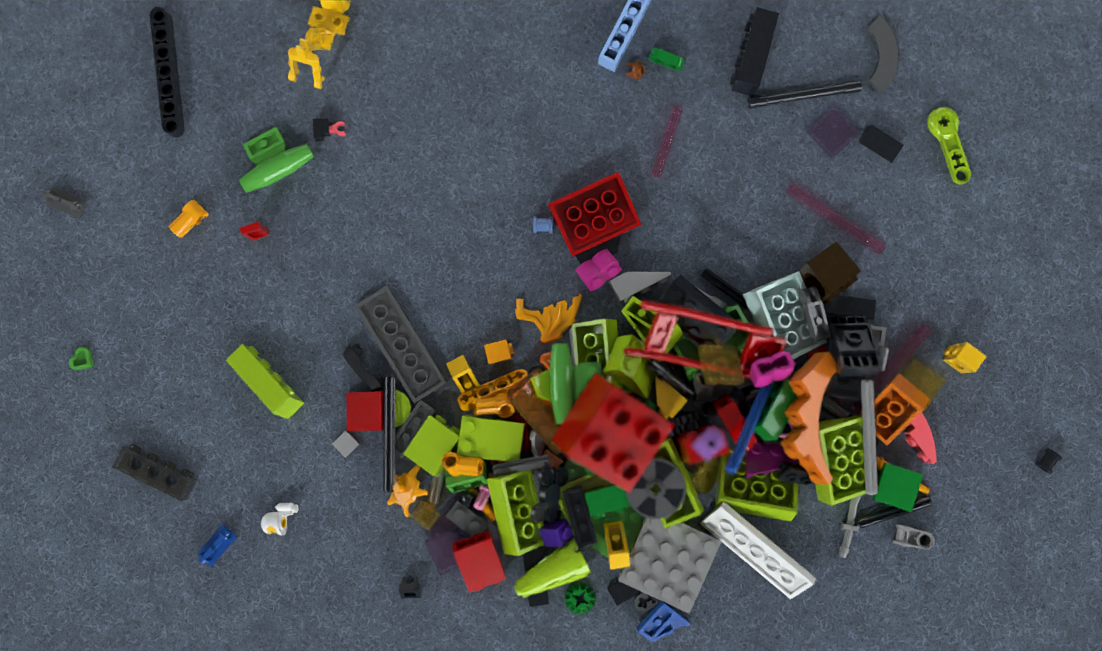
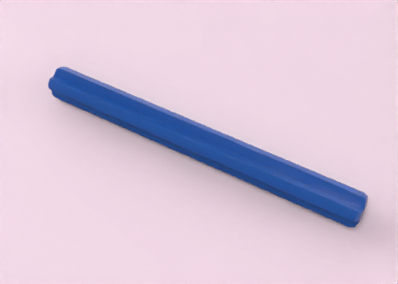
(748, 428)

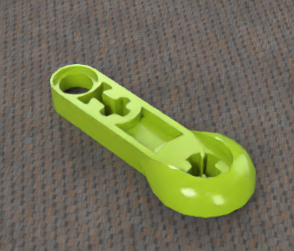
(949, 141)

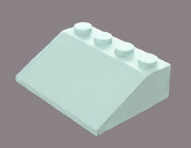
(779, 307)

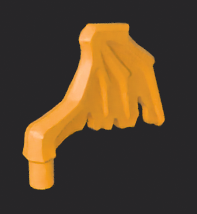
(553, 320)

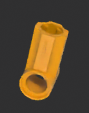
(191, 216)
(493, 406)
(463, 465)

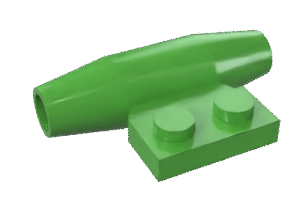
(272, 160)
(568, 381)

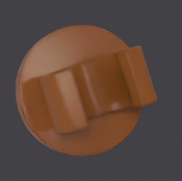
(637, 71)

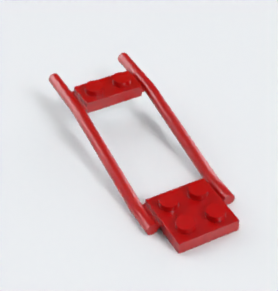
(758, 345)

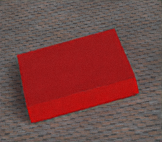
(365, 411)

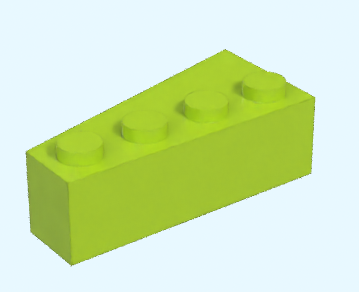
(264, 381)

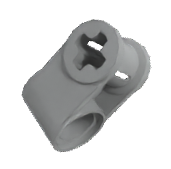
(910, 537)

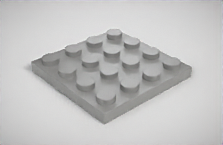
(670, 562)

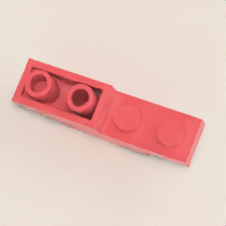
(921, 438)

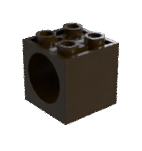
(830, 272)

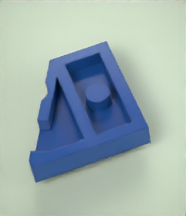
(661, 622)

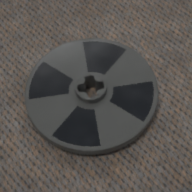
(667, 499)

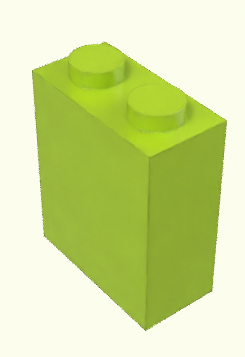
(432, 444)

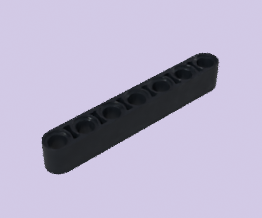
(163, 64)

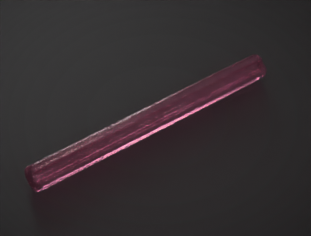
(835, 219)
(896, 363)

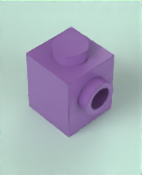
(708, 443)

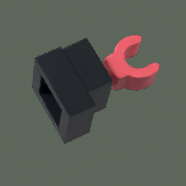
(322, 128)

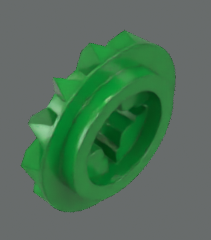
(577, 589)

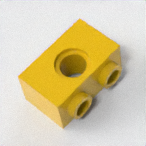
(963, 357)

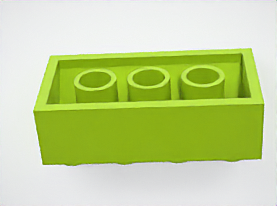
(512, 502)
(691, 505)

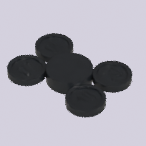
(549, 494)

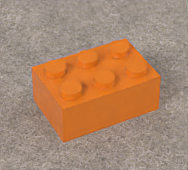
(897, 407)

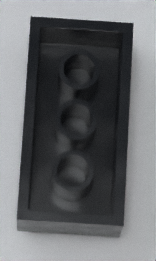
(754, 51)
(699, 332)

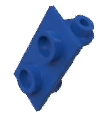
(216, 546)

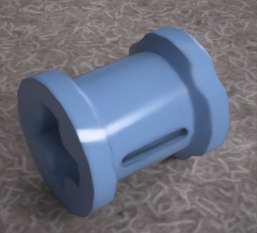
(542, 225)

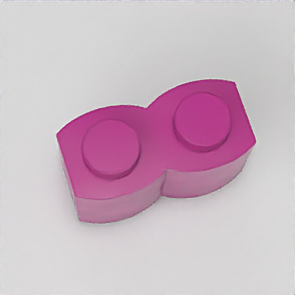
(598, 269)
(769, 369)

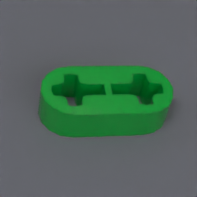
(666, 59)

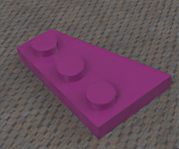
(765, 458)

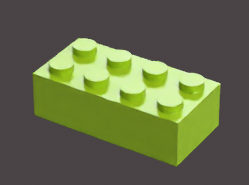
(594, 343)

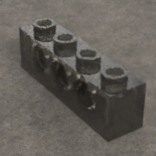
(127, 464)

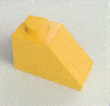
(462, 374)
(668, 399)
(616, 545)

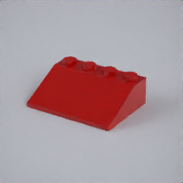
(594, 214)

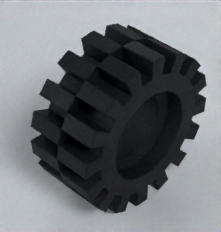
(688, 422)

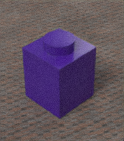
(556, 534)

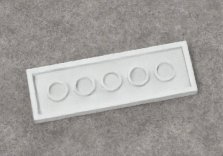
(758, 551)

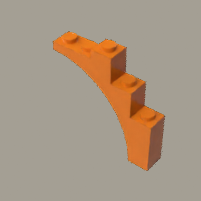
(804, 413)

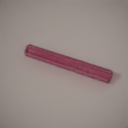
(666, 142)

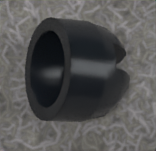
(468, 499)

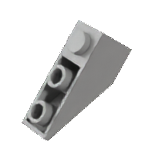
(632, 282)

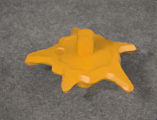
(406, 489)

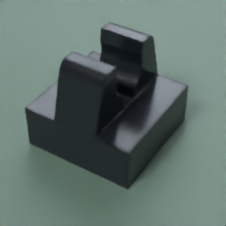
(410, 590)

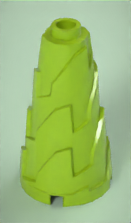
(558, 568)

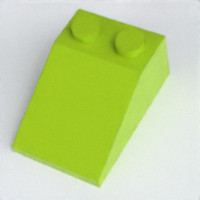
(630, 369)
(490, 438)

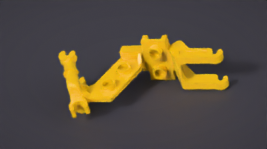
(325, 23)

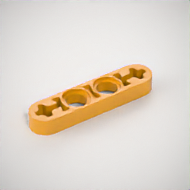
(491, 387)

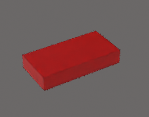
(254, 231)

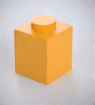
(499, 351)

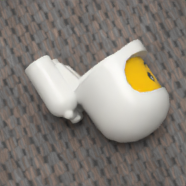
(277, 521)

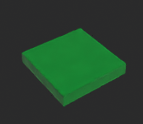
(898, 486)

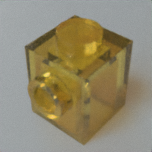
(424, 514)

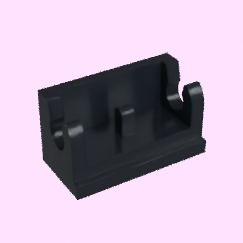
(880, 143)

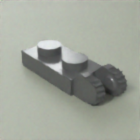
(814, 314)

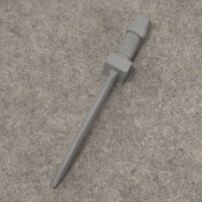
(849, 527)

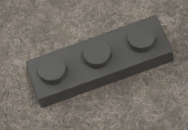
(412, 426)

